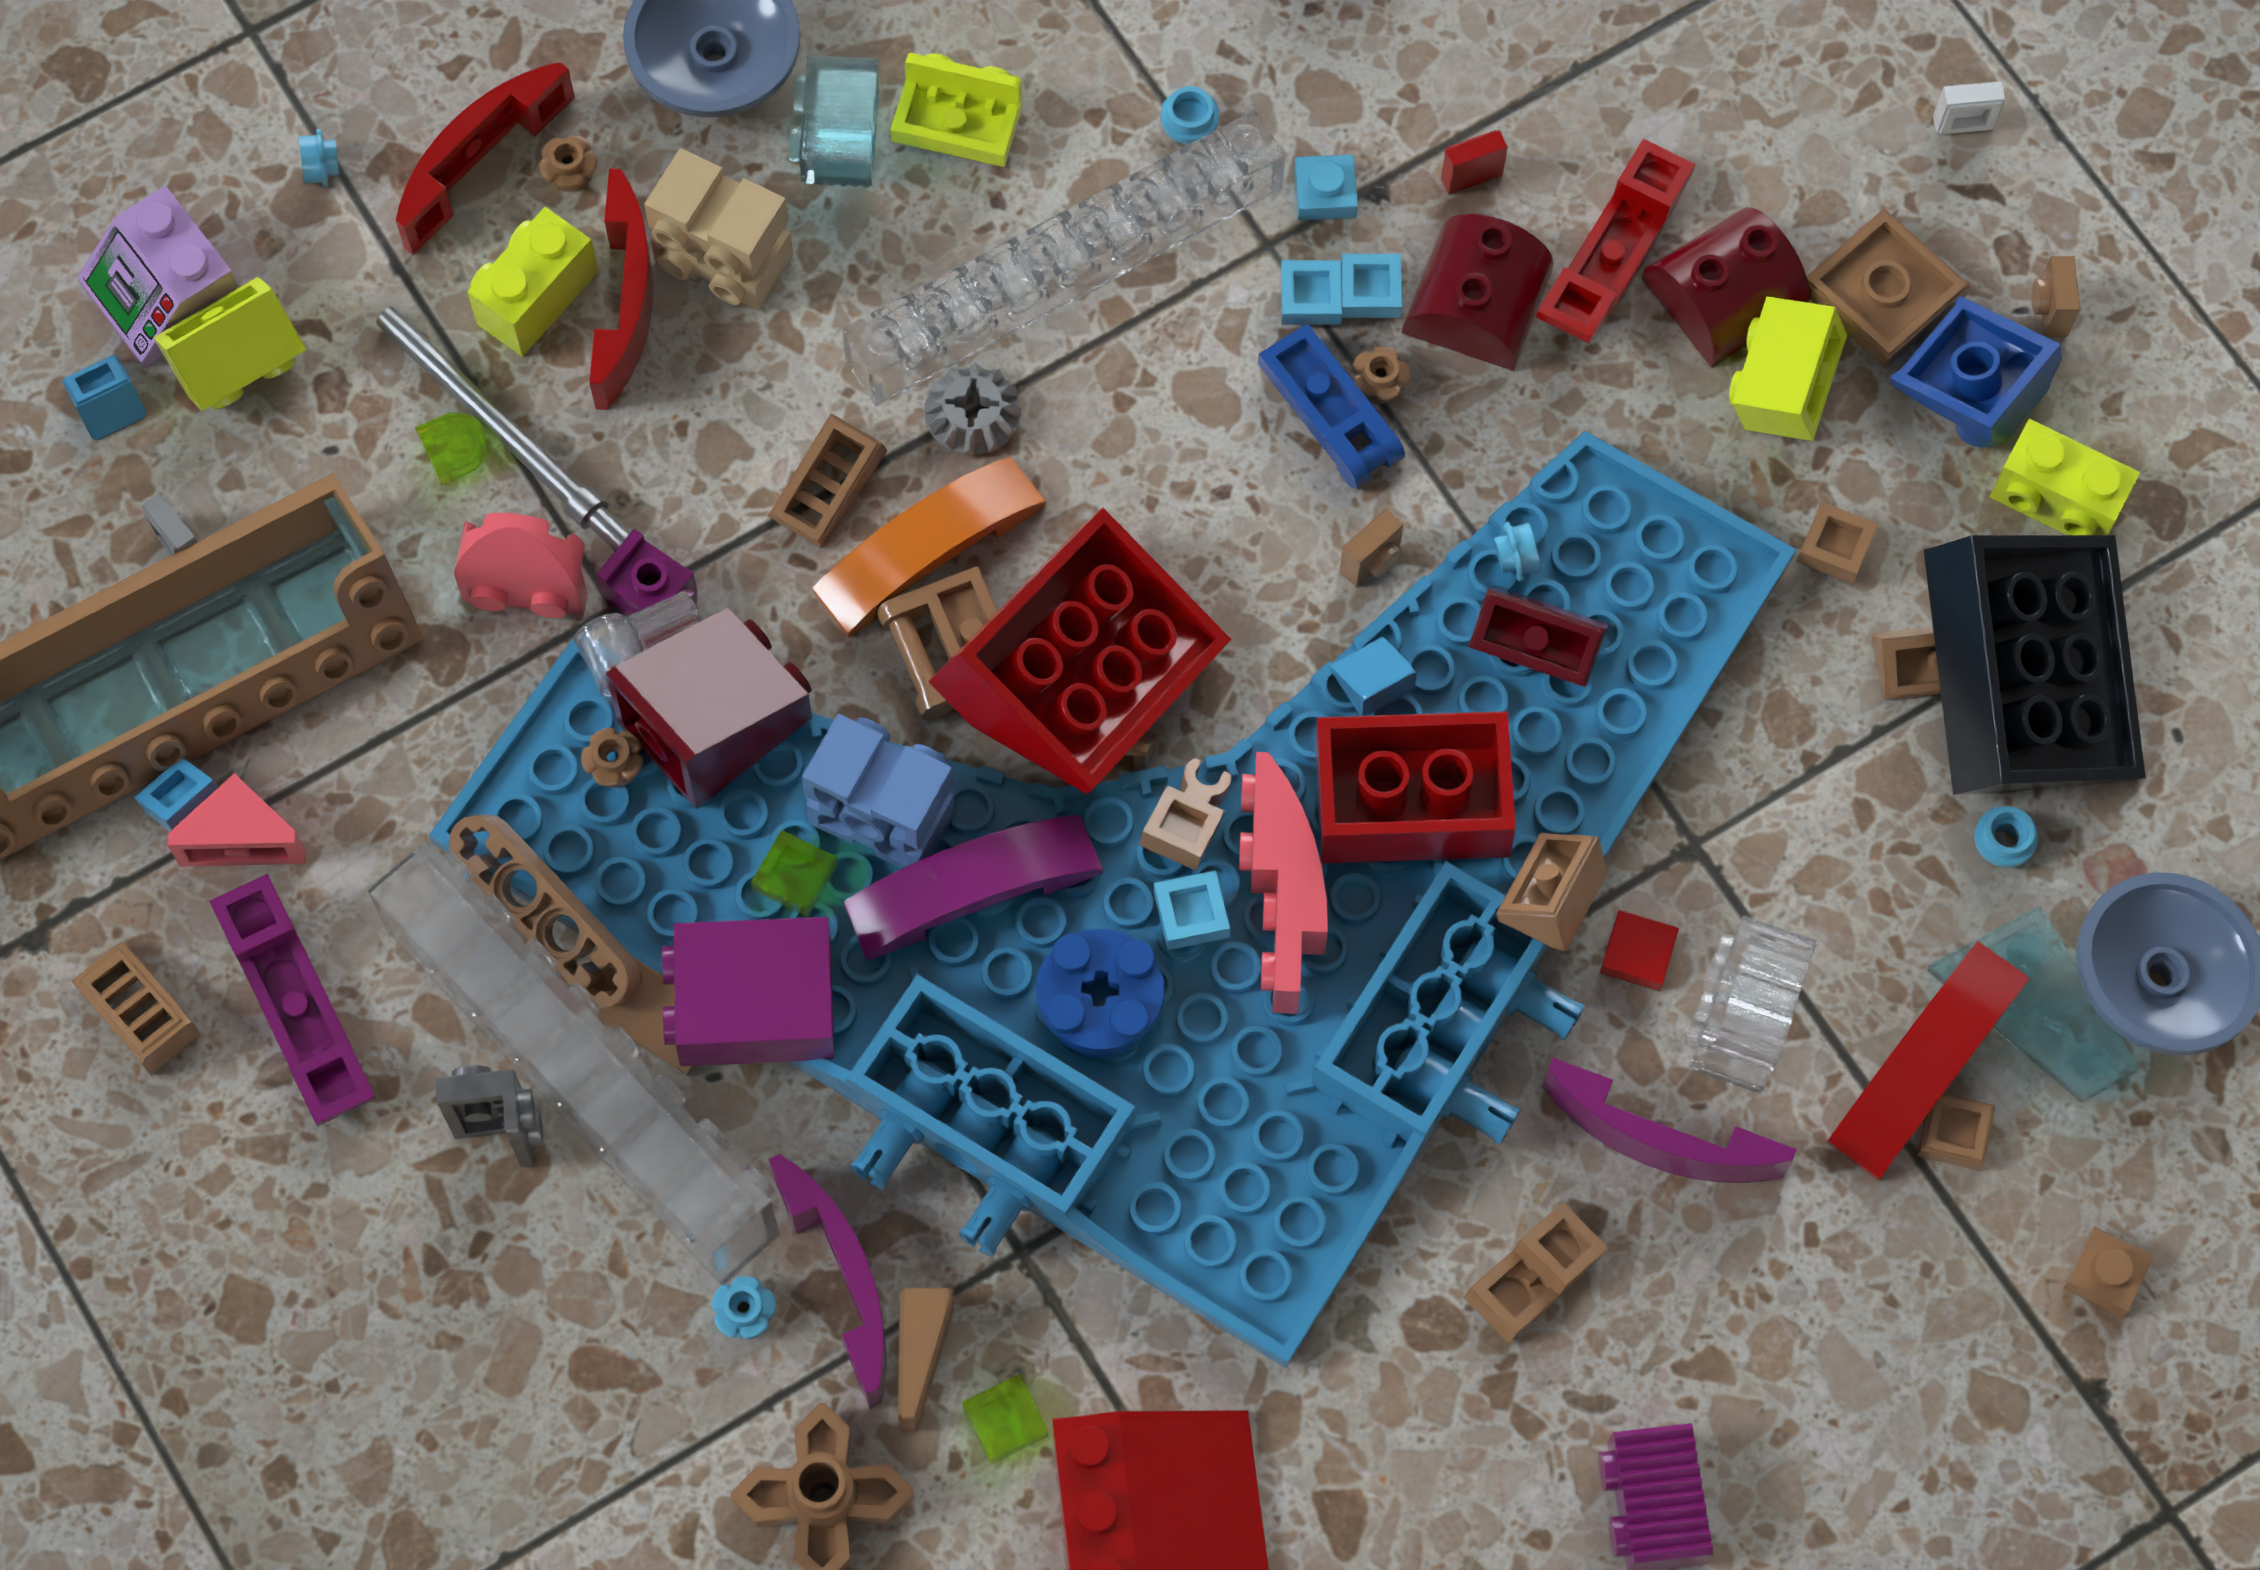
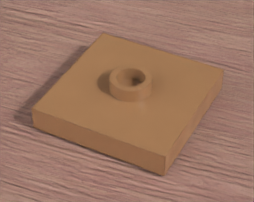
(1886, 287)

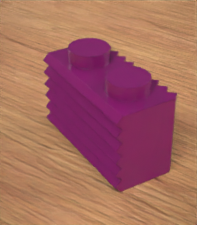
(1657, 1498)

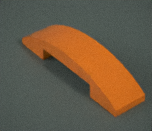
(925, 539)

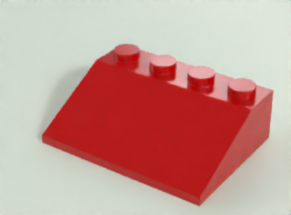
(1082, 656)
(1159, 1491)

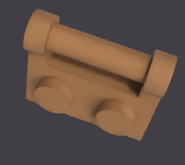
(957, 609)

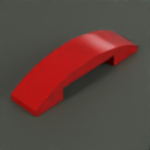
(525, 100)
(1617, 243)
(619, 350)
(1927, 1060)

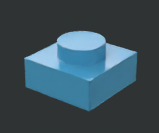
(175, 793)

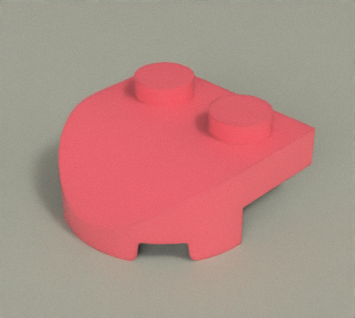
(520, 566)

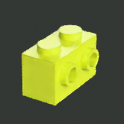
(532, 280)
(231, 345)
(1788, 368)
(2063, 482)

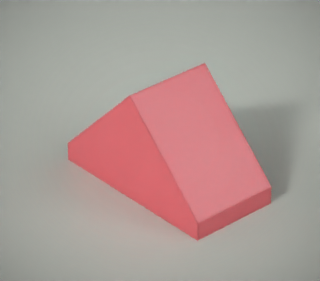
(234, 830)

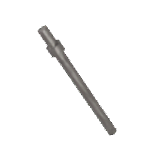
(582, 503)

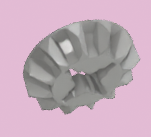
(991, 427)

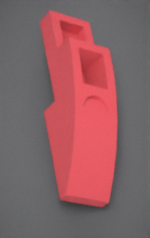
(1289, 874)

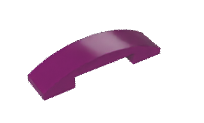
(970, 878)
(292, 999)
(1743, 1160)
(808, 1207)

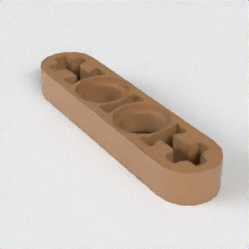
(551, 902)

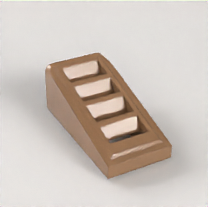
(832, 432)
(165, 1041)
(922, 1334)

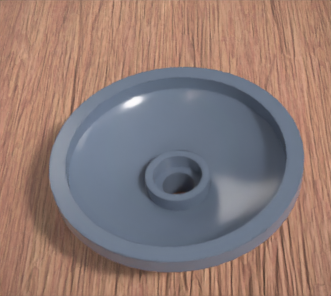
(672, 38)
(2190, 939)

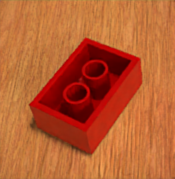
(1414, 787)

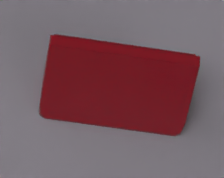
(1538, 635)

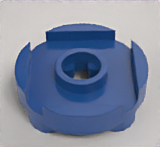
(1094, 956)

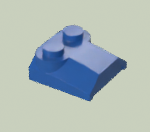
(1980, 372)

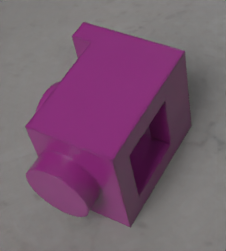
(629, 568)

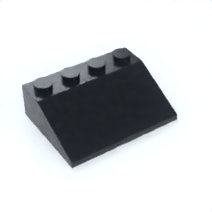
(2033, 662)

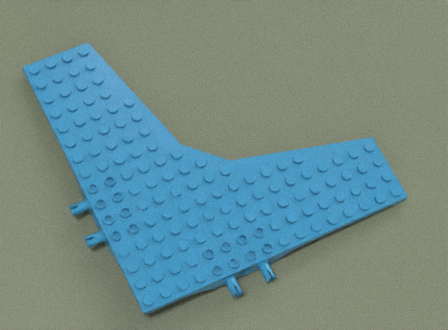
(1233, 1141)

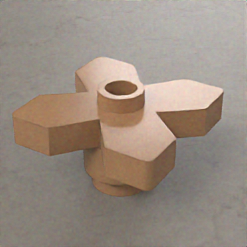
(785, 1495)

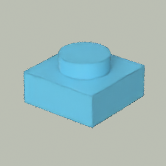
(1325, 187)
(1371, 285)
(1311, 292)
(1191, 910)

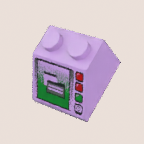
(153, 272)

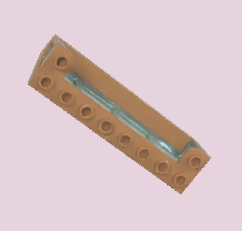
(191, 657)

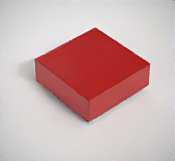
(1474, 161)
(1639, 950)

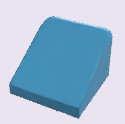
(104, 397)
(1374, 676)

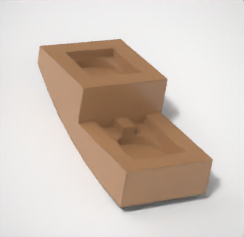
(1536, 1272)

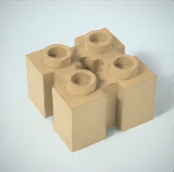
(718, 230)

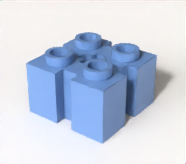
(878, 791)

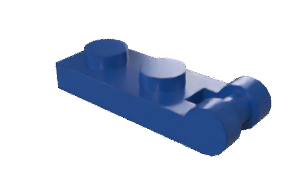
(1330, 405)

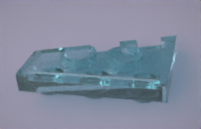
(2051, 1014)

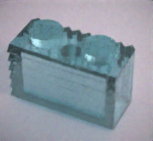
(837, 120)

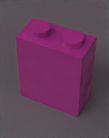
(750, 991)

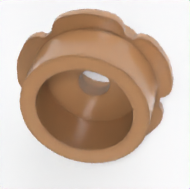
(568, 176)
(1381, 389)
(617, 772)

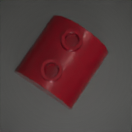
(1723, 280)
(1480, 289)

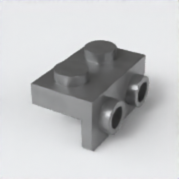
(491, 1104)

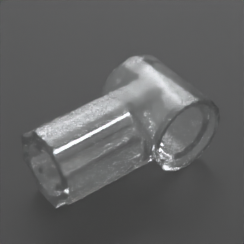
(616, 638)

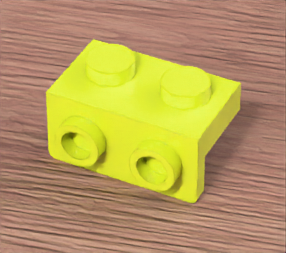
(958, 109)

